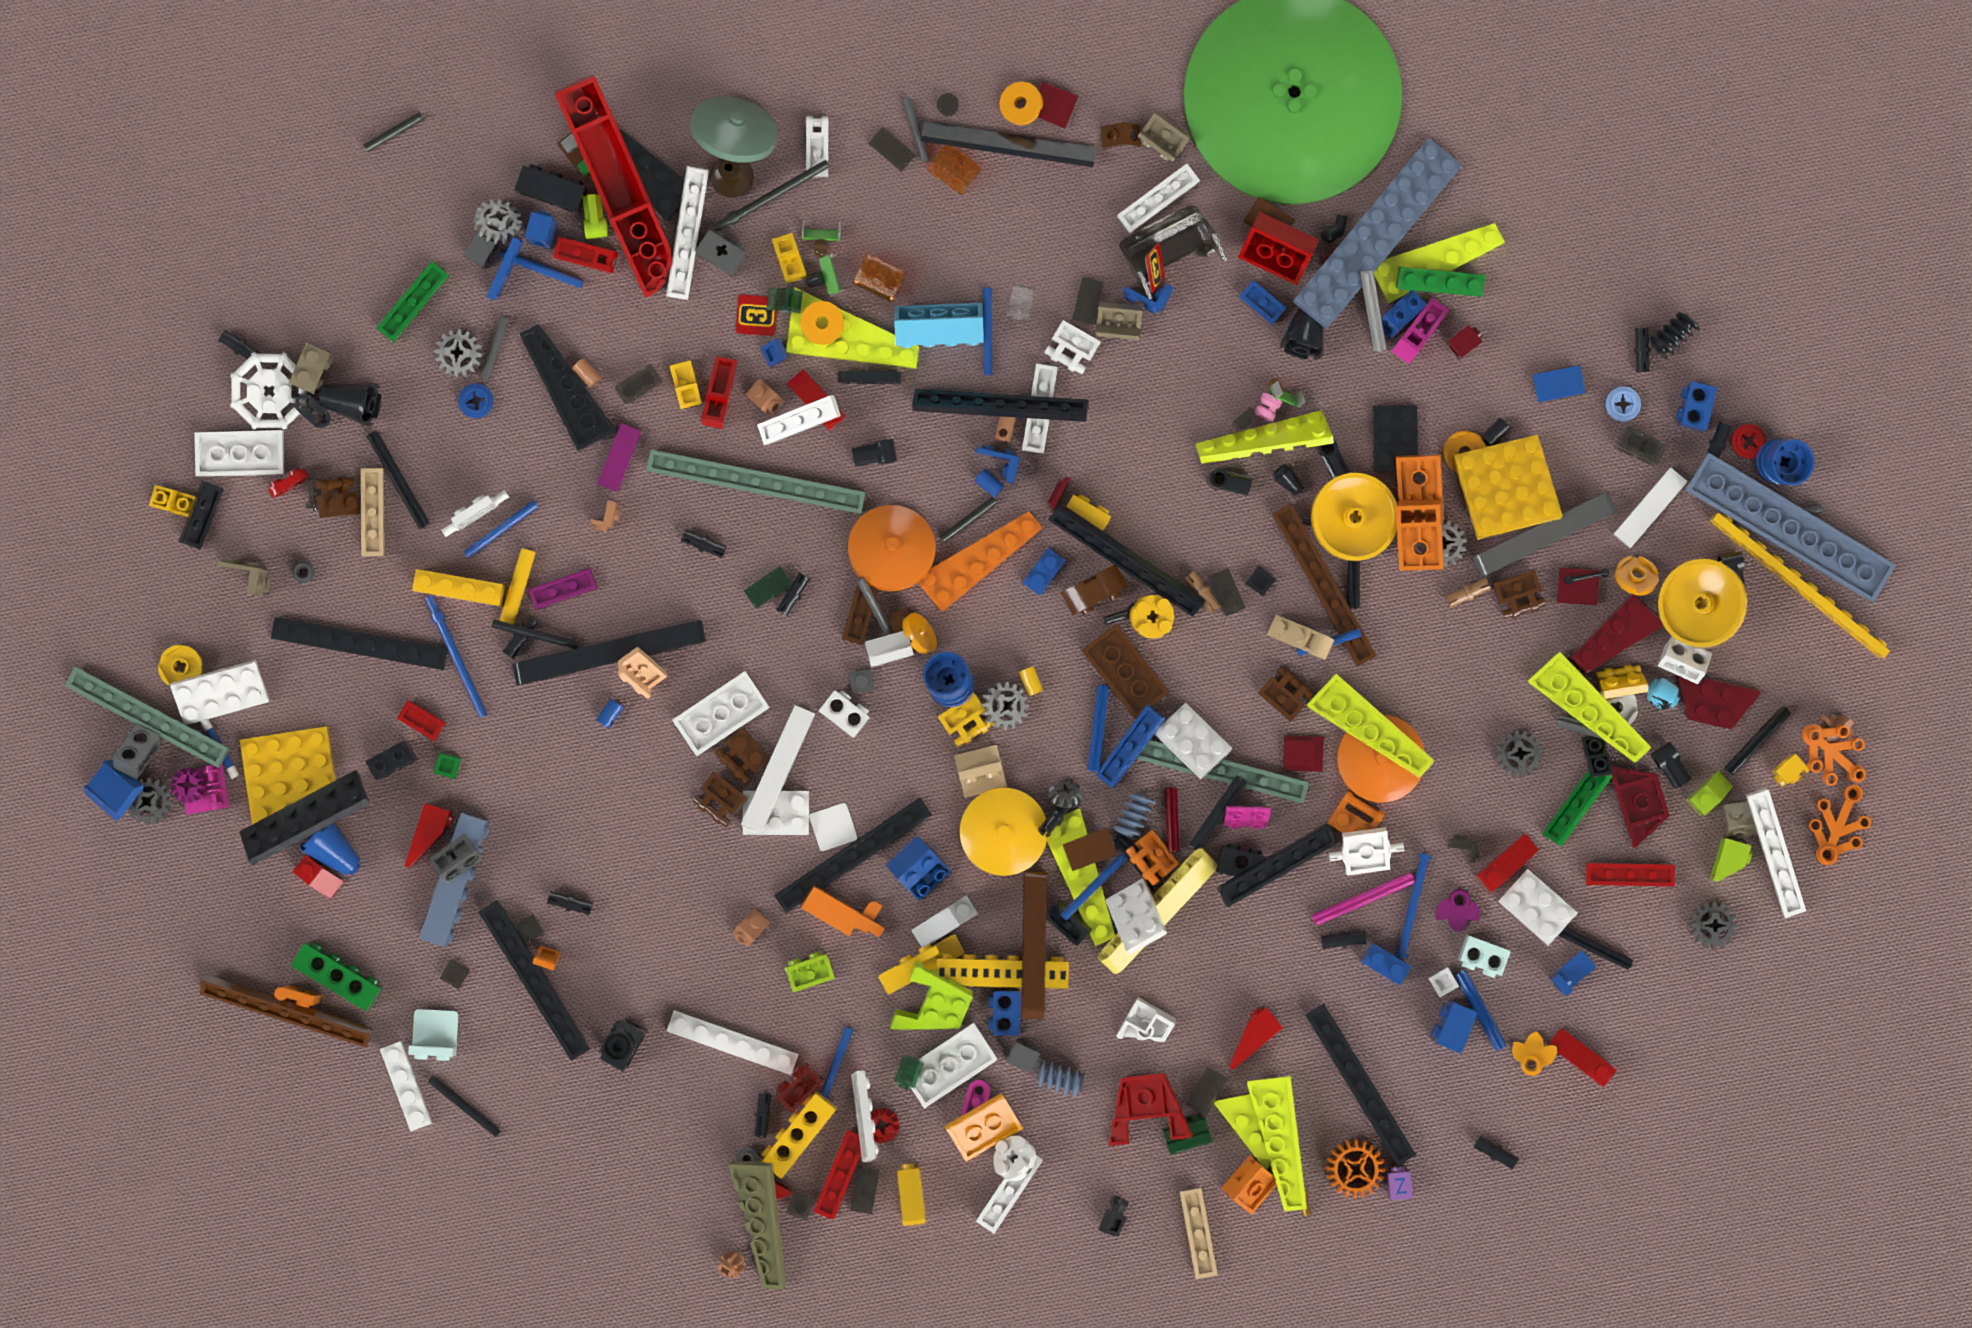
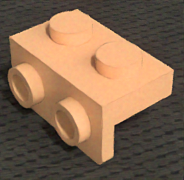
(640, 671)

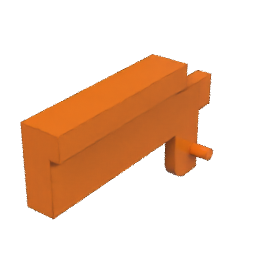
(841, 914)

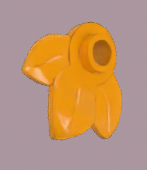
(1534, 1050)

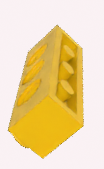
(824, 1110)

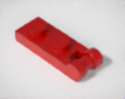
(584, 255)

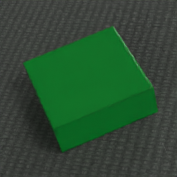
(447, 765)

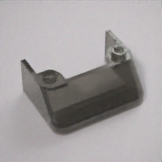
(1178, 236)

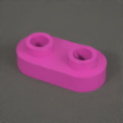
(972, 1098)

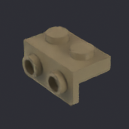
(1164, 137)
(1119, 320)
(310, 368)
(1739, 820)

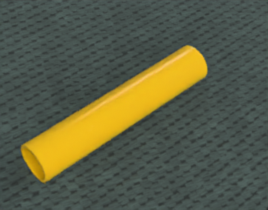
(517, 586)

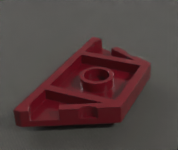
(1715, 702)
(1639, 802)

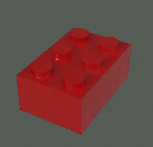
(1278, 248)

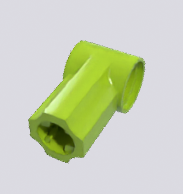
(595, 222)

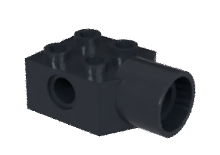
(622, 1043)

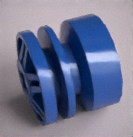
(1785, 461)
(945, 669)

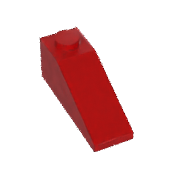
(430, 828)
(1506, 863)
(1257, 1032)
(1582, 1057)

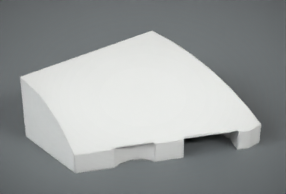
(1146, 1022)

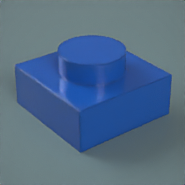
(774, 352)

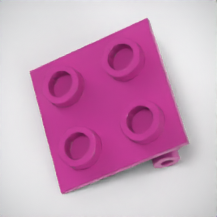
(216, 792)
(1253, 817)

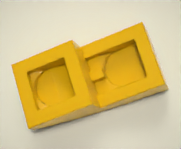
(789, 258)
(685, 384)

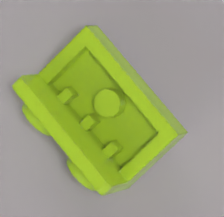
(809, 972)

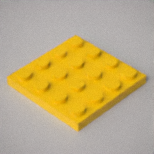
(1507, 487)
(285, 768)

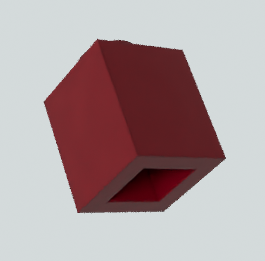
(1465, 342)

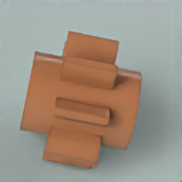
(731, 1264)

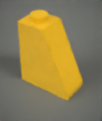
(911, 1195)

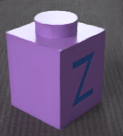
(1399, 1183)

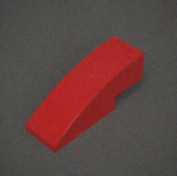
(719, 392)
(810, 392)

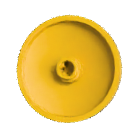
(1354, 516)
(1702, 603)
(1002, 831)

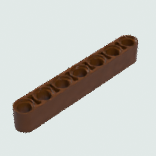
(1034, 944)

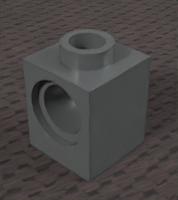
(480, 250)

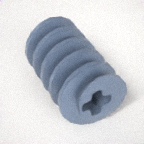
(1134, 815)
(1060, 1079)

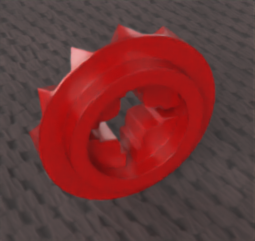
(1747, 431)
(890, 1130)

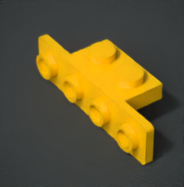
(900, 974)

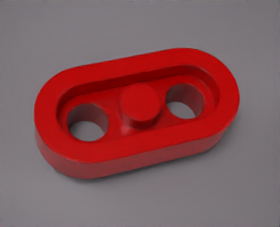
(295, 478)

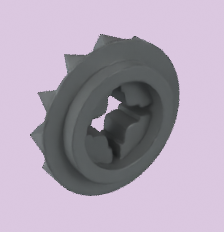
(1059, 798)

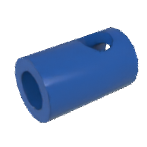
(989, 483)
(609, 713)

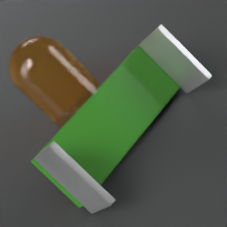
(820, 238)
(1278, 392)

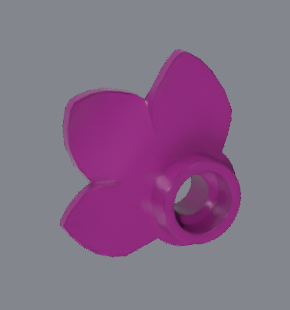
(1457, 913)

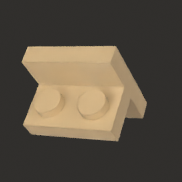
(980, 771)

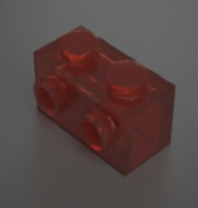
(798, 1087)

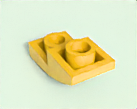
(171, 500)

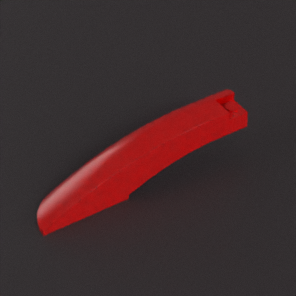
(617, 182)

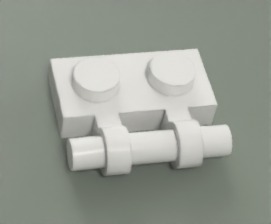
(1076, 341)

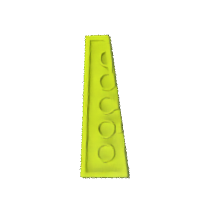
(1439, 256)
(1300, 430)
(1575, 695)
(1356, 716)
(1094, 909)
(1277, 1121)

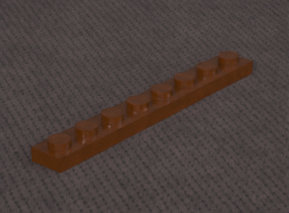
(1322, 582)
(285, 1010)

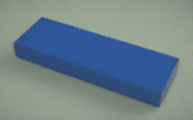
(505, 268)

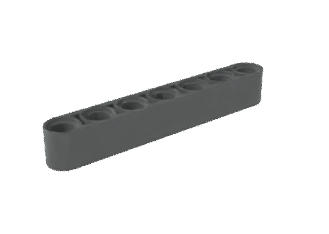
(1544, 534)

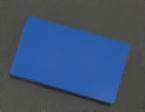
(1559, 384)

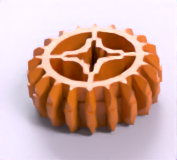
(1361, 1160)

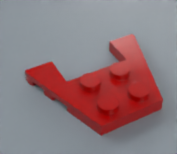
(1144, 1099)

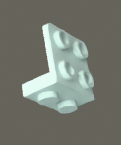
(434, 1034)

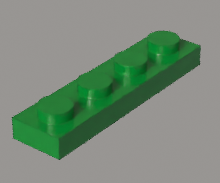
(1440, 281)
(412, 302)
(1575, 808)

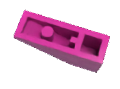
(1420, 330)

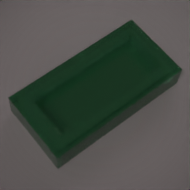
(768, 587)

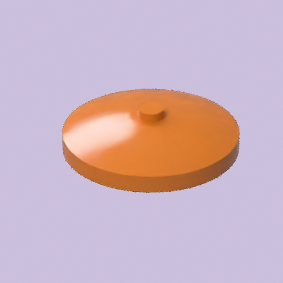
(891, 548)
(1373, 774)

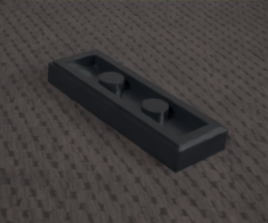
(201, 515)

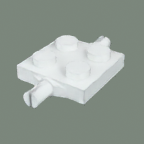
(480, 507)
(1366, 851)

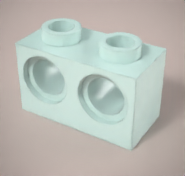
(1485, 951)

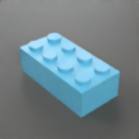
(938, 324)

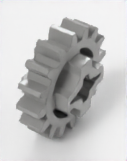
(497, 221)
(467, 353)
(1457, 541)
(1011, 712)

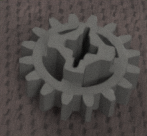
(1518, 743)
(155, 808)
(1713, 935)

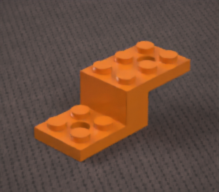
(1420, 512)

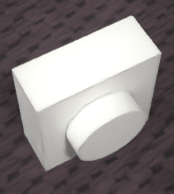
(1443, 982)

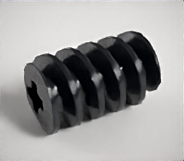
(1673, 333)

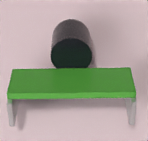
(826, 276)

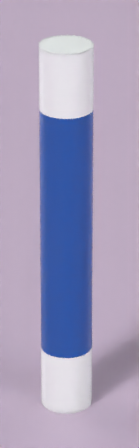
(227, 761)

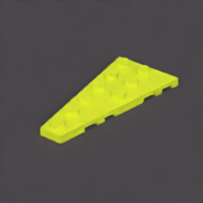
(858, 341)

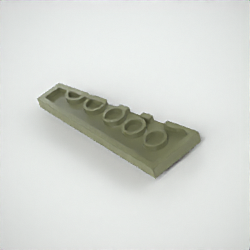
(759, 1204)

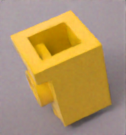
(1789, 770)

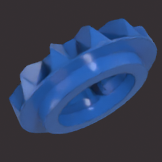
(466, 396)

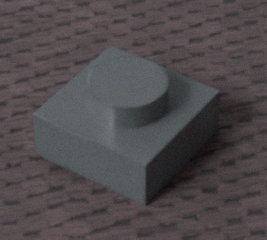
(861, 681)

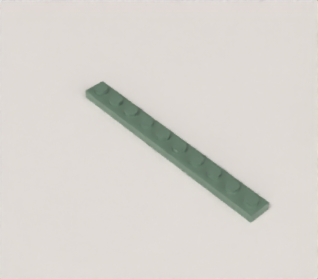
(755, 481)

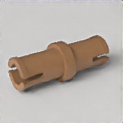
(1204, 592)
(1468, 592)

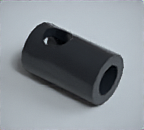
(1495, 432)

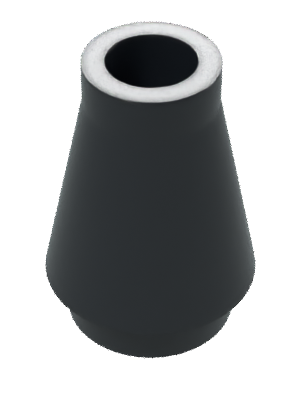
(1287, 478)

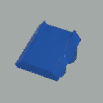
(113, 790)

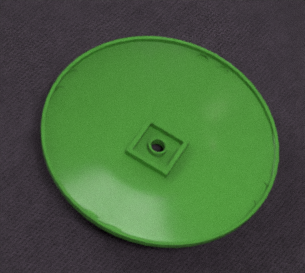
(1284, 144)

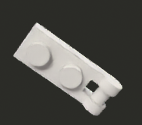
(816, 143)

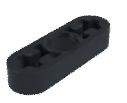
(869, 377)

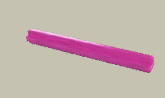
(1363, 898)

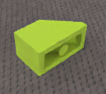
(1709, 793)
(1730, 858)

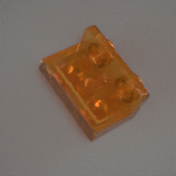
(954, 169)
(879, 277)

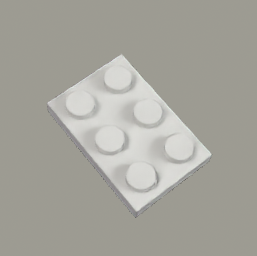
(1193, 741)
(788, 816)
(1537, 907)
(1136, 916)

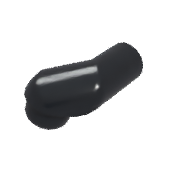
(1336, 231)

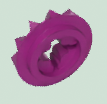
(194, 793)

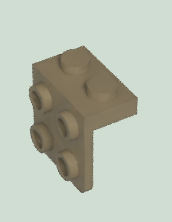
(257, 582)

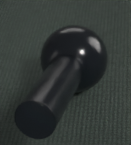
(1118, 616)

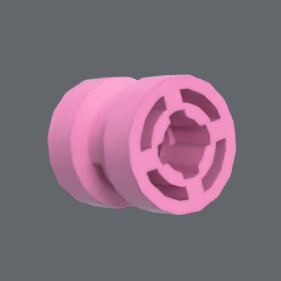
(1267, 407)

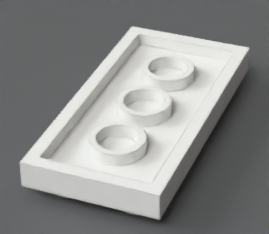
(239, 453)
(220, 692)
(721, 713)
(952, 1064)

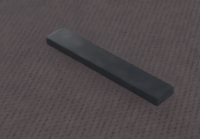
(1277, 865)

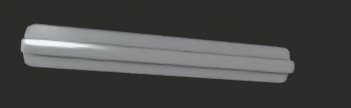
(1373, 310)

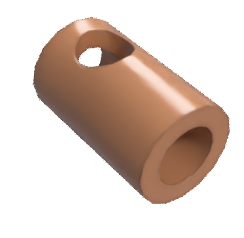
(587, 372)
(1005, 429)

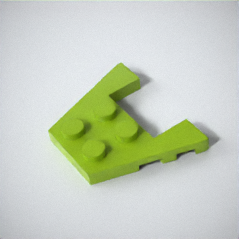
(942, 1007)

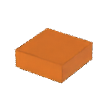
(546, 957)

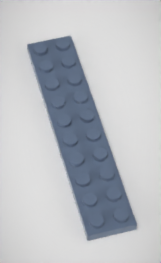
(1377, 232)
(1790, 527)

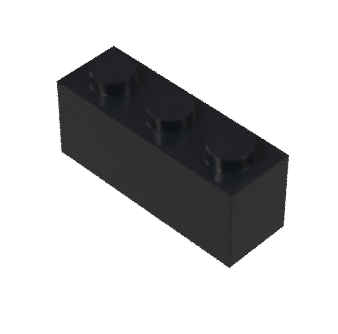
(551, 188)

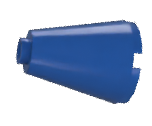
(332, 850)

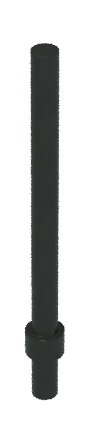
(734, 216)

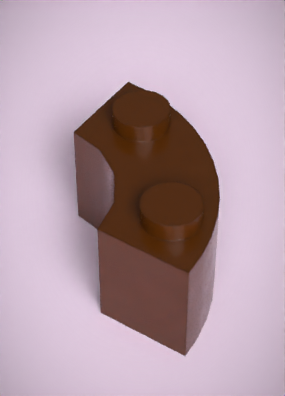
(1093, 590)

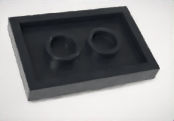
(1393, 435)

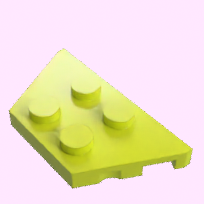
(1243, 1118)

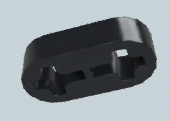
(315, 407)

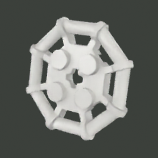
(256, 391)

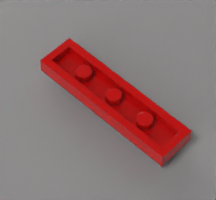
(1630, 874)
(839, 1176)

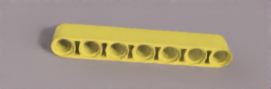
(1168, 900)

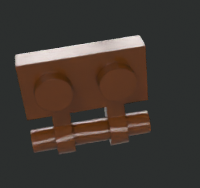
(337, 504)
(1517, 587)
(1281, 698)
(749, 752)
(725, 794)

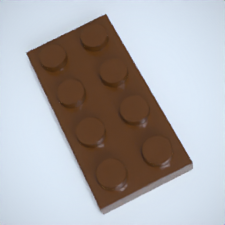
(1125, 671)

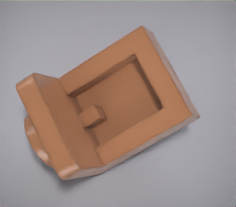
(765, 398)
(611, 515)
(750, 928)

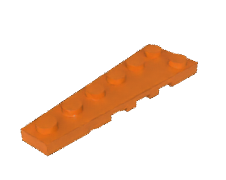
(966, 568)

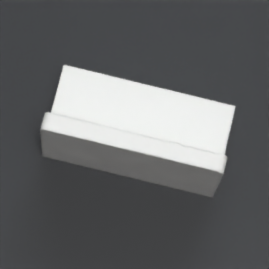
(888, 648)

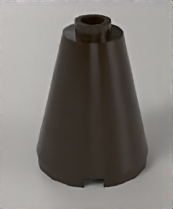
(731, 183)

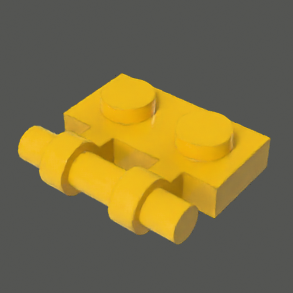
(1622, 681)
(958, 716)

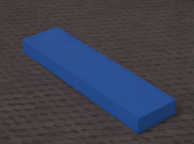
(1130, 746)

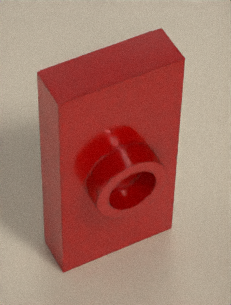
(421, 720)

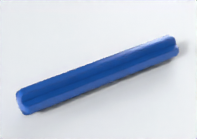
(1098, 728)
(1478, 1006)

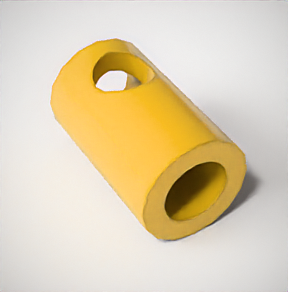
(1031, 681)

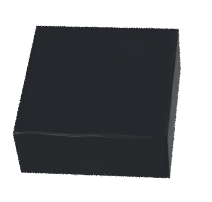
(1260, 581)

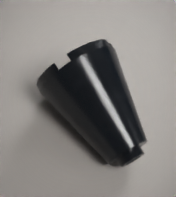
(1303, 337)
(354, 401)

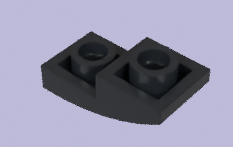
(1596, 757)

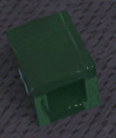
(784, 300)
(908, 1072)

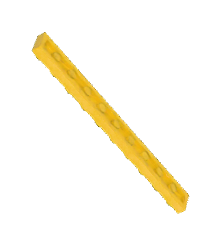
(1807, 590)

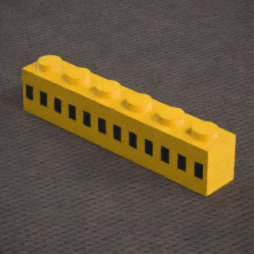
(998, 972)

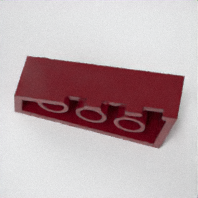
(1620, 630)

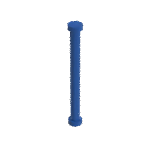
(1411, 912)

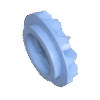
(1629, 396)

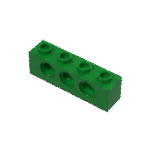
(305, 963)

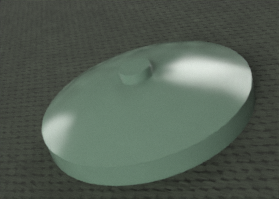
(734, 129)

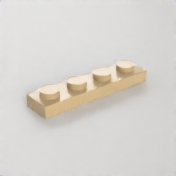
(372, 512)
(1198, 1233)

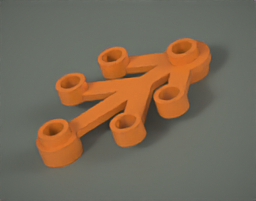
(1831, 752)
(1837, 827)

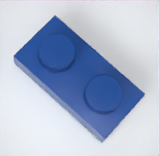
(1262, 302)
(1043, 571)

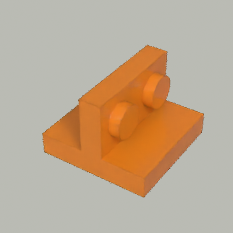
(1250, 1185)

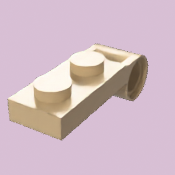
(1300, 637)

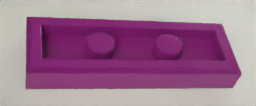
(619, 457)
(562, 589)

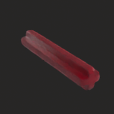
(1172, 821)

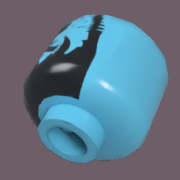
(1662, 693)

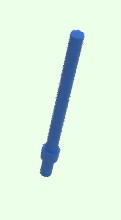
(438, 618)

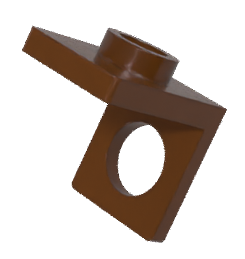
(1119, 134)

